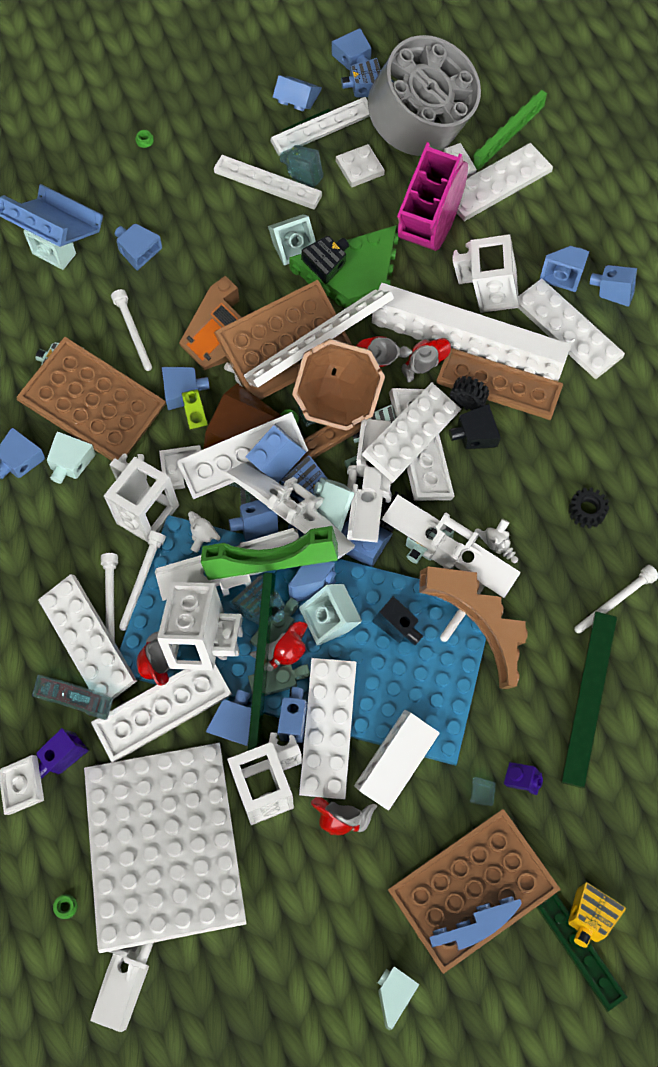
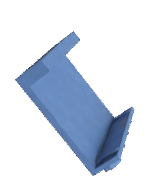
(52, 217)

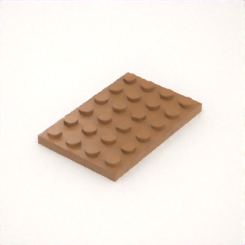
(270, 330)
(91, 400)
(472, 872)

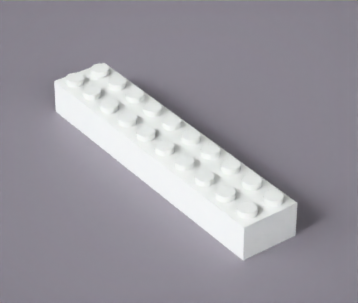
(471, 333)

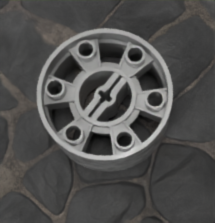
(431, 83)

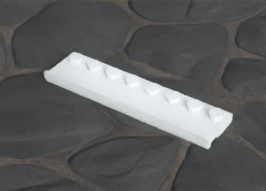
(325, 331)

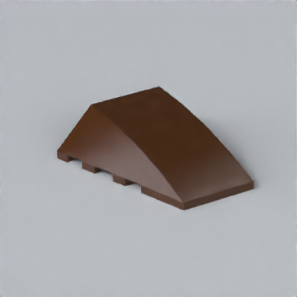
(237, 414)

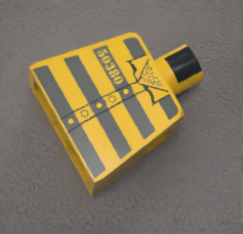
(593, 914)

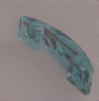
(73, 696)

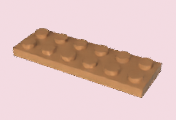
(505, 384)

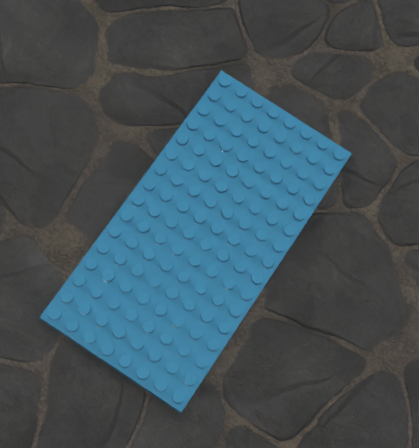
(426, 679)

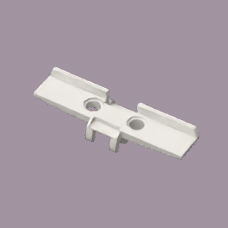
(278, 500)
(367, 502)
(447, 552)
(192, 570)
(121, 989)

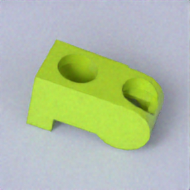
(194, 409)

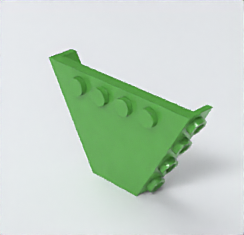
(364, 270)

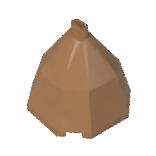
(347, 394)

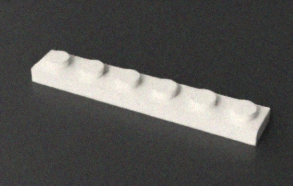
(321, 126)
(268, 182)

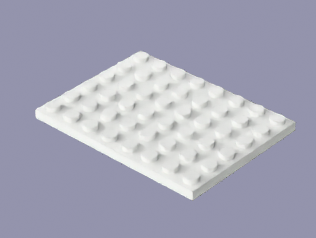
(162, 848)

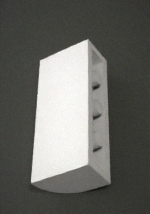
(396, 759)

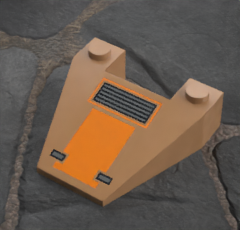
(211, 315)

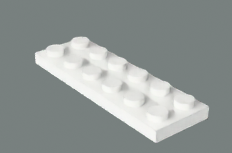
(502, 180)
(565, 323)
(411, 432)
(207, 468)
(429, 471)
(86, 638)
(160, 710)
(328, 728)

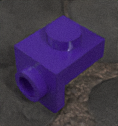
(523, 777)

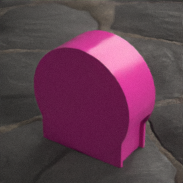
(432, 198)

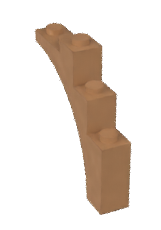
(485, 610)

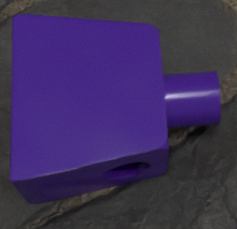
(60, 752)

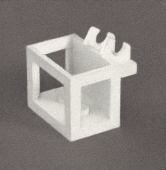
(493, 288)
(132, 496)
(197, 618)
(279, 759)

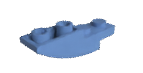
(486, 921)

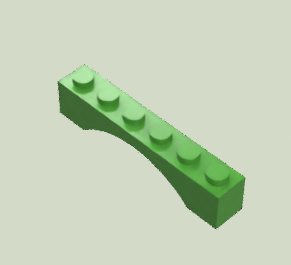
(314, 547)

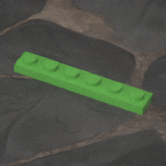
(512, 127)

